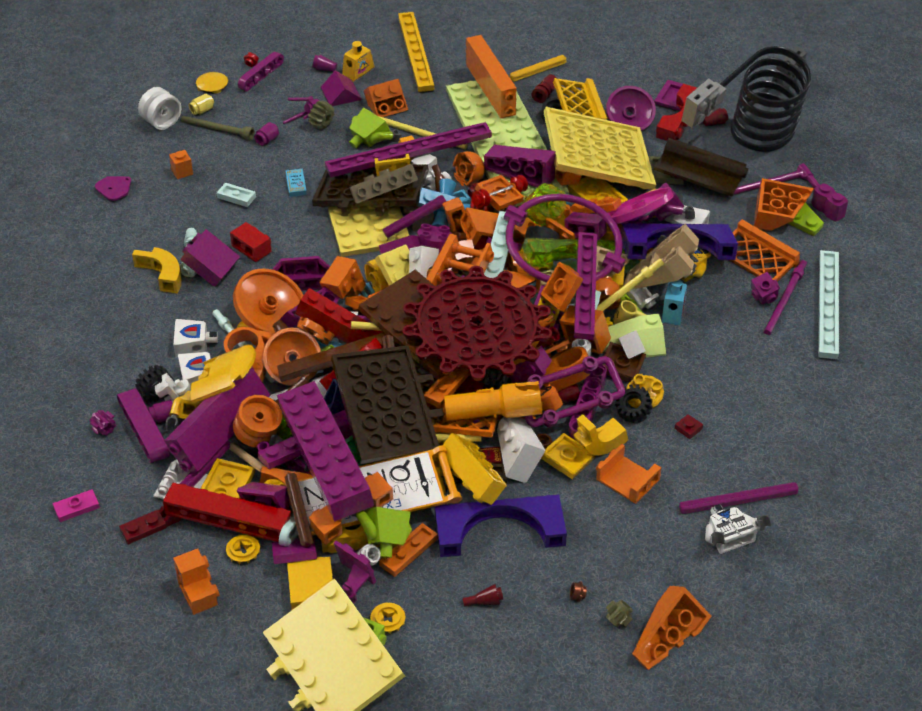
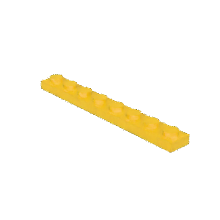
(416, 52)

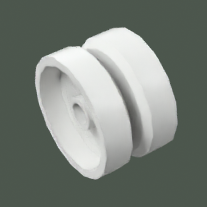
(159, 108)

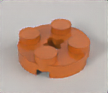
(315, 330)

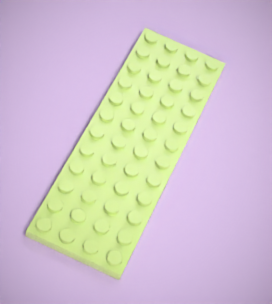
(515, 131)

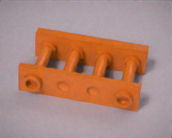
(447, 254)

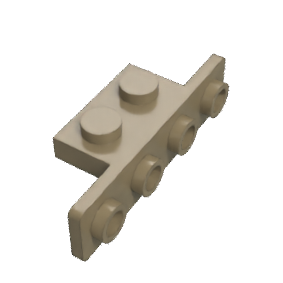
(385, 182)

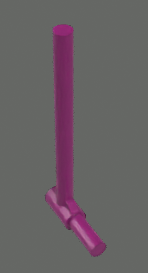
(802, 172)

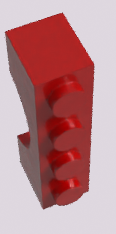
(671, 125)

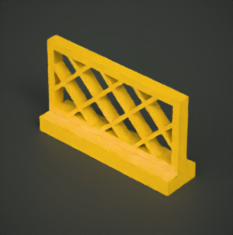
(588, 93)

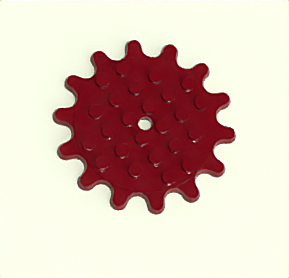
(505, 326)

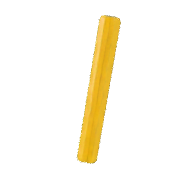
(537, 68)

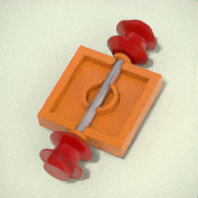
(499, 192)

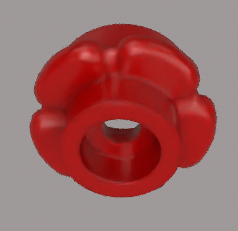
(251, 59)

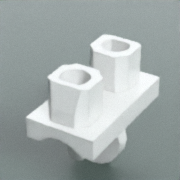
(172, 388)

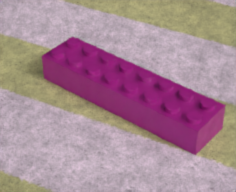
(325, 451)

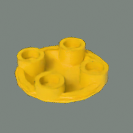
(211, 82)
(651, 385)

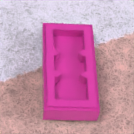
(76, 505)

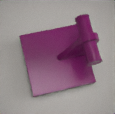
(360, 569)

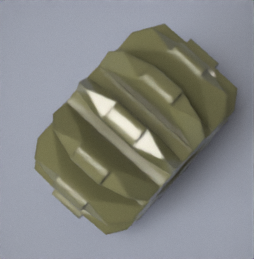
(321, 114)

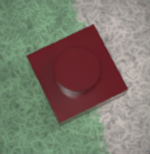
(688, 426)

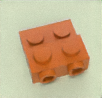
(562, 286)

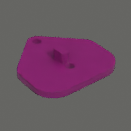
(113, 187)

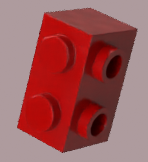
(250, 241)

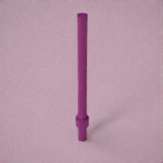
(797, 274)

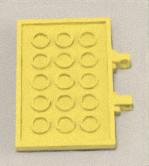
(331, 654)

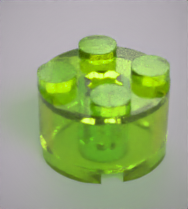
(547, 209)

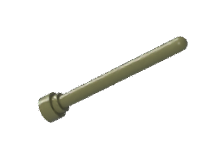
(245, 132)

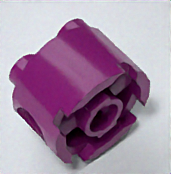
(433, 236)

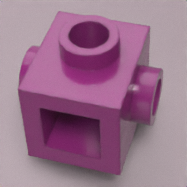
(764, 288)

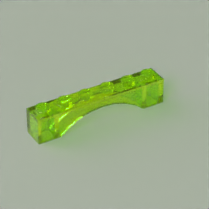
(543, 250)

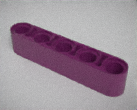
(591, 388)
(143, 425)

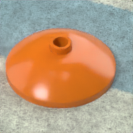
(283, 345)

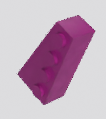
(512, 161)

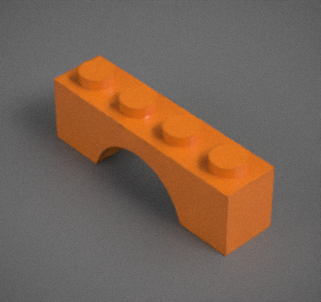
(323, 523)

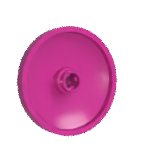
(642, 205)

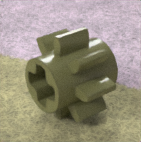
(619, 613)

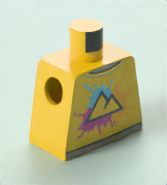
(357, 62)

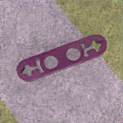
(260, 71)

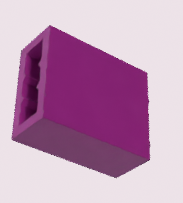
(209, 257)

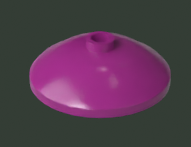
(632, 100)

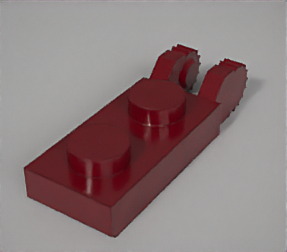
(147, 525)

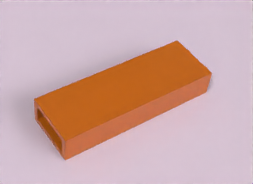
(491, 76)

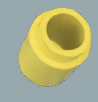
(201, 104)

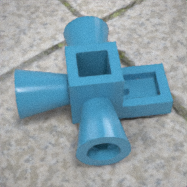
(447, 188)

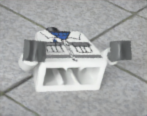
(732, 528)

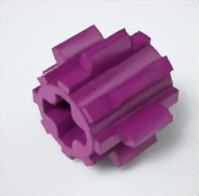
(102, 422)

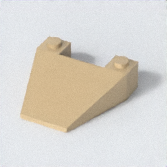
(673, 253)

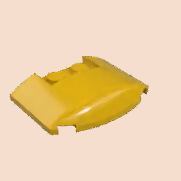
(221, 372)

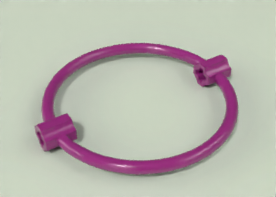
(517, 216)

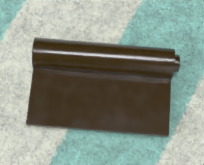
(701, 167)

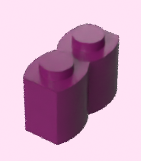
(828, 201)

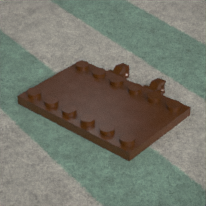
(387, 313)

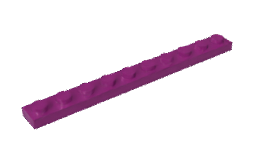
(413, 148)

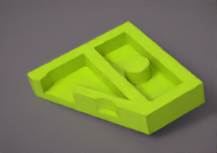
(807, 221)

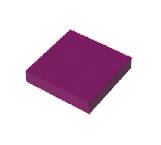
(293, 552)

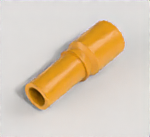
(509, 400)

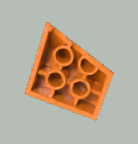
(778, 203)

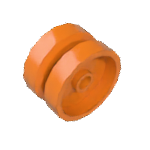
(257, 420)

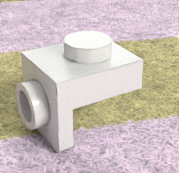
(643, 297)

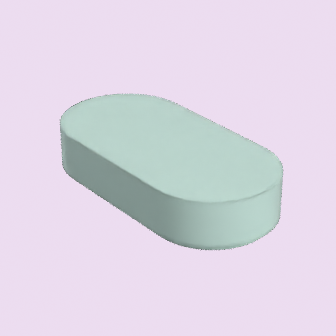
(288, 533)

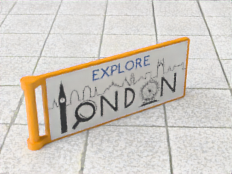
(410, 476)

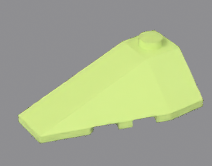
(649, 330)

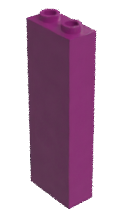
(211, 424)

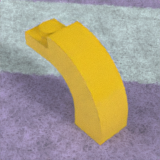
(165, 263)
(600, 440)

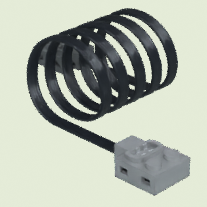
(710, 94)

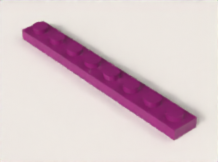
(585, 295)

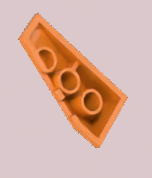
(672, 621)

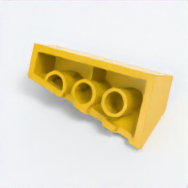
(473, 469)

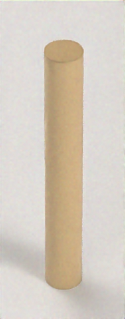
(246, 456)

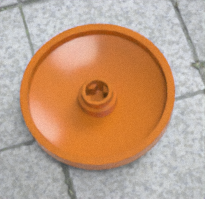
(264, 298)

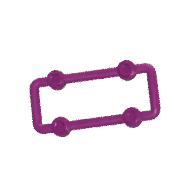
(589, 366)

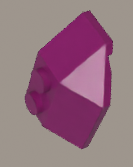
(303, 271)

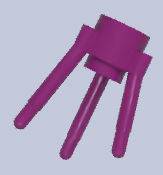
(309, 105)

